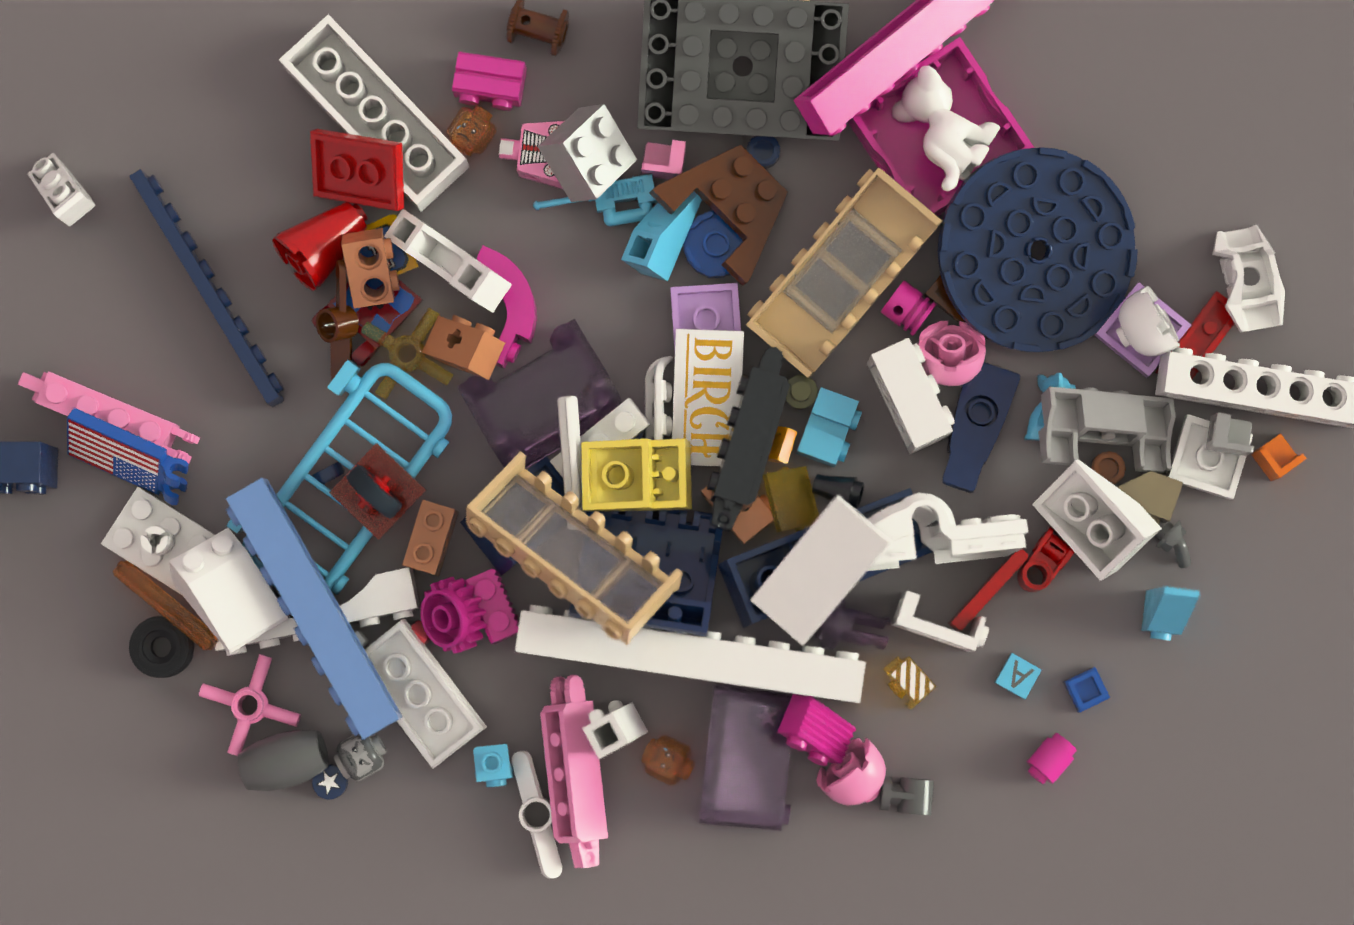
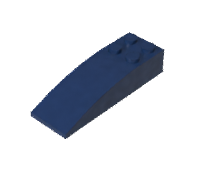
(751, 569)

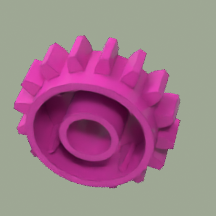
(452, 615)

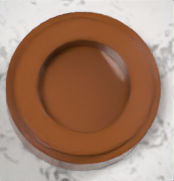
(1109, 466)

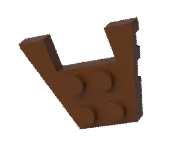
(739, 194)

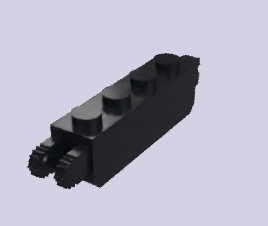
(750, 440)

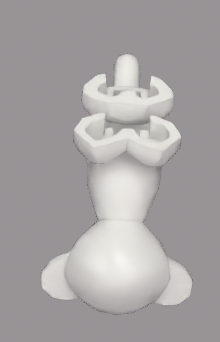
(951, 139)

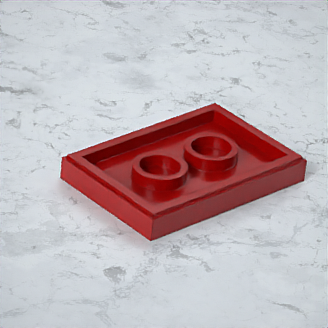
(357, 169)

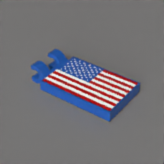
(124, 455)

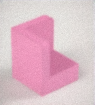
(664, 160)

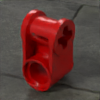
(1047, 555)

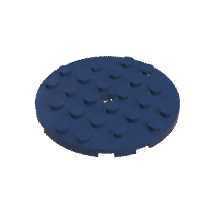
(989, 242)

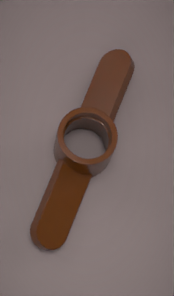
(338, 323)

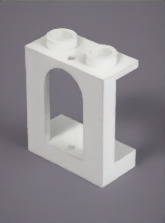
(904, 620)

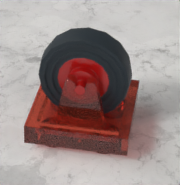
(378, 491)

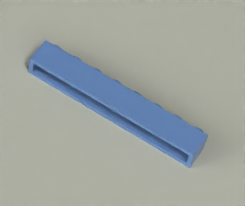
(313, 608)

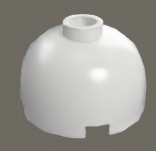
(1146, 325)

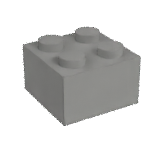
(587, 153)

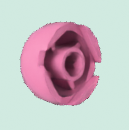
(952, 352)
(857, 777)

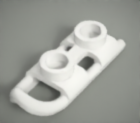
(657, 394)

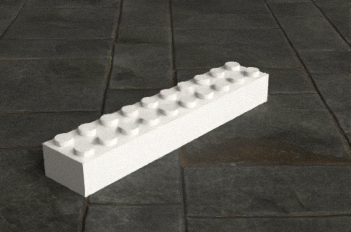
(695, 656)

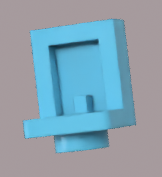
(493, 765)

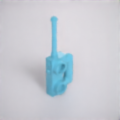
(620, 191)

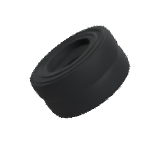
(142, 648)

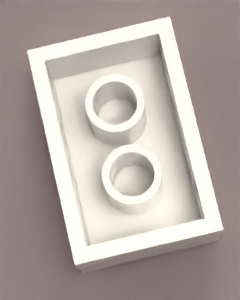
(910, 395)

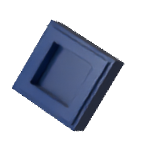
(1086, 689)

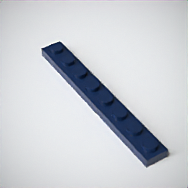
(201, 275)

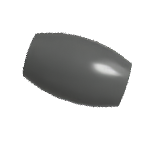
(283, 760)

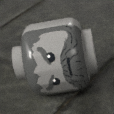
(360, 757)

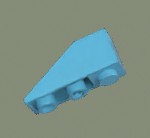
(660, 238)

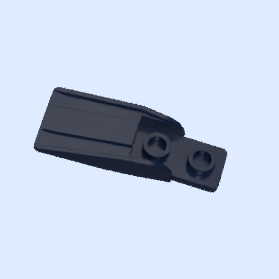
(978, 421)

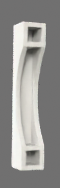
(383, 596)

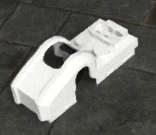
(950, 542)

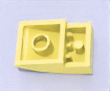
(636, 475)

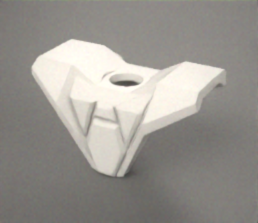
(1255, 305)

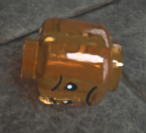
(471, 130)
(668, 760)

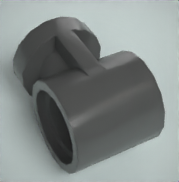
(911, 795)

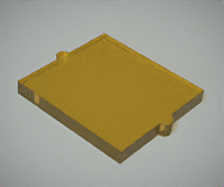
(791, 498)

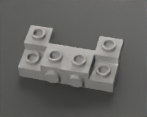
(1107, 419)

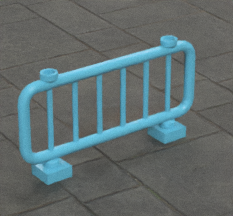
(358, 388)

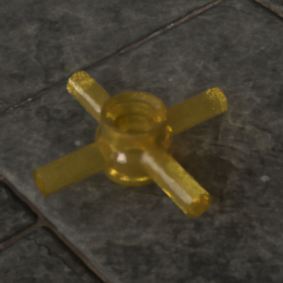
(420, 360)

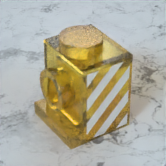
(908, 681)

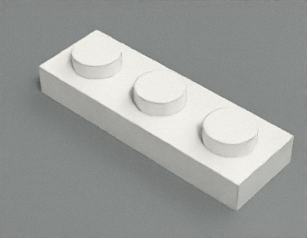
(620, 424)

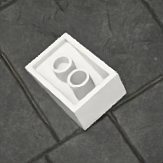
(1096, 519)
(227, 590)

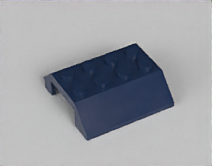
(681, 546)

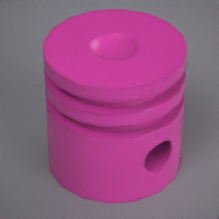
(908, 308)

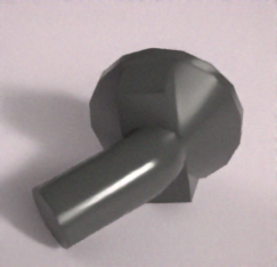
(1171, 537)

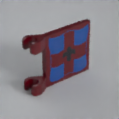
(384, 316)

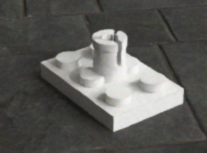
(152, 535)

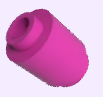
(1051, 759)

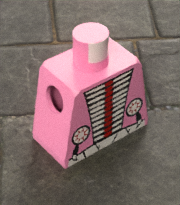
(531, 162)

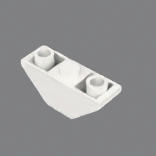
(60, 190)

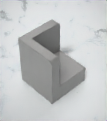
(1229, 435)

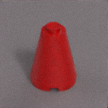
(317, 243)

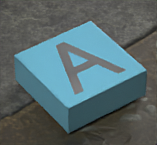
(1018, 676)

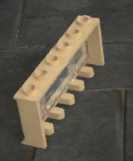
(570, 550)

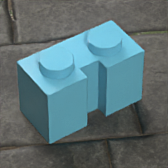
(828, 427)

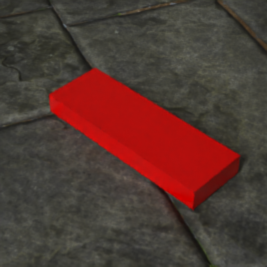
(1207, 329)
(988, 590)

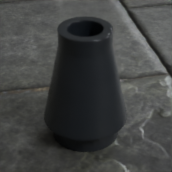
(845, 487)

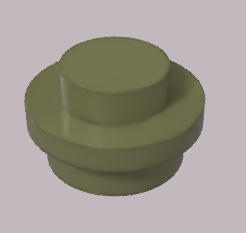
(801, 392)

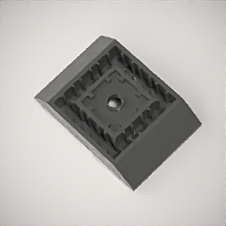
(691, 55)

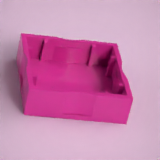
(899, 145)

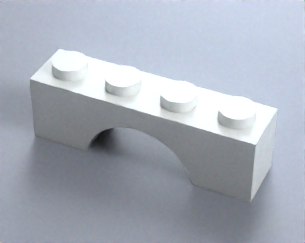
(448, 260)

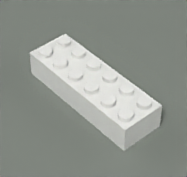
(372, 106)

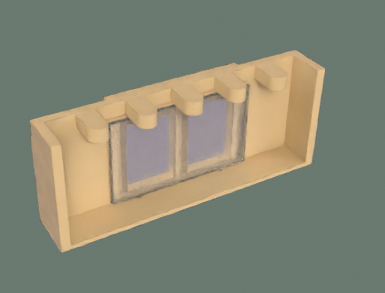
(843, 271)

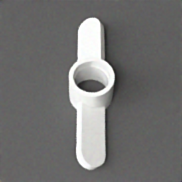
(542, 836)

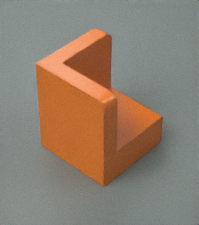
(1277, 457)

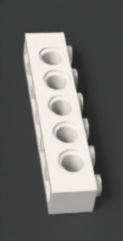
(1176, 383)

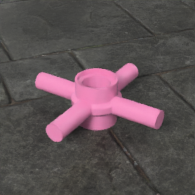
(236, 699)

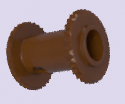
(541, 26)

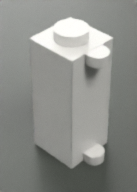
(615, 729)

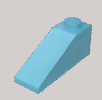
(1167, 611)

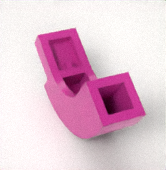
(519, 304)

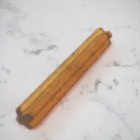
(165, 605)

